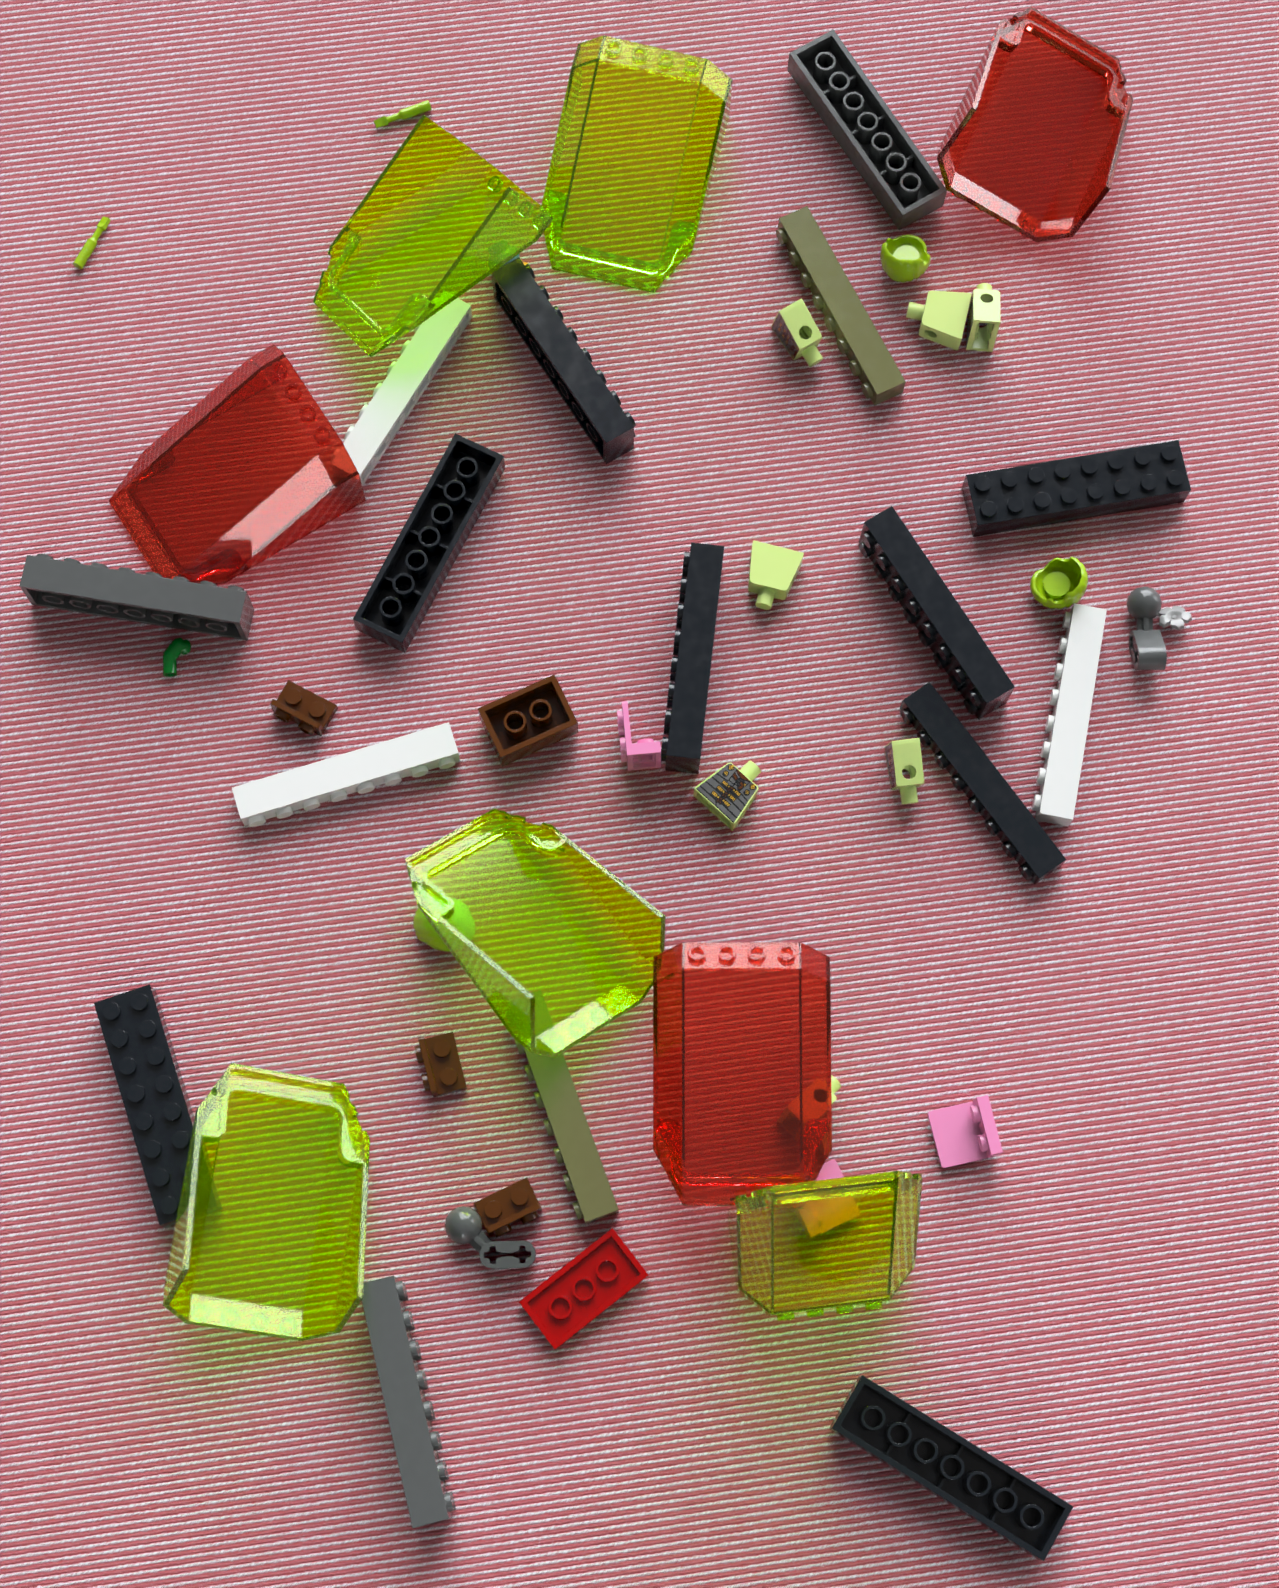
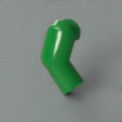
(171, 653)

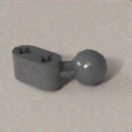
(1146, 644)
(465, 1225)

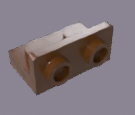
(304, 708)
(442, 1064)
(508, 1207)

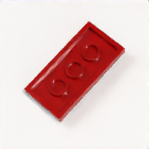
(583, 1288)

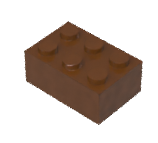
(528, 720)

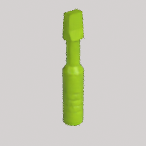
(404, 114)
(91, 244)

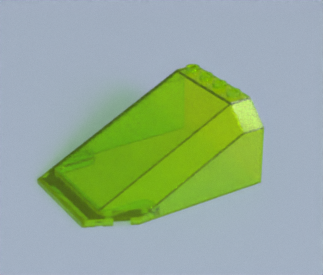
(633, 161)
(423, 238)
(538, 927)
(271, 1208)
(825, 1243)

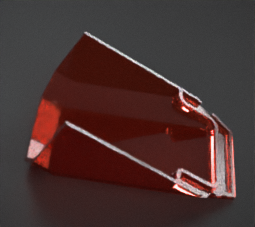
(1037, 128)
(238, 477)
(741, 1067)

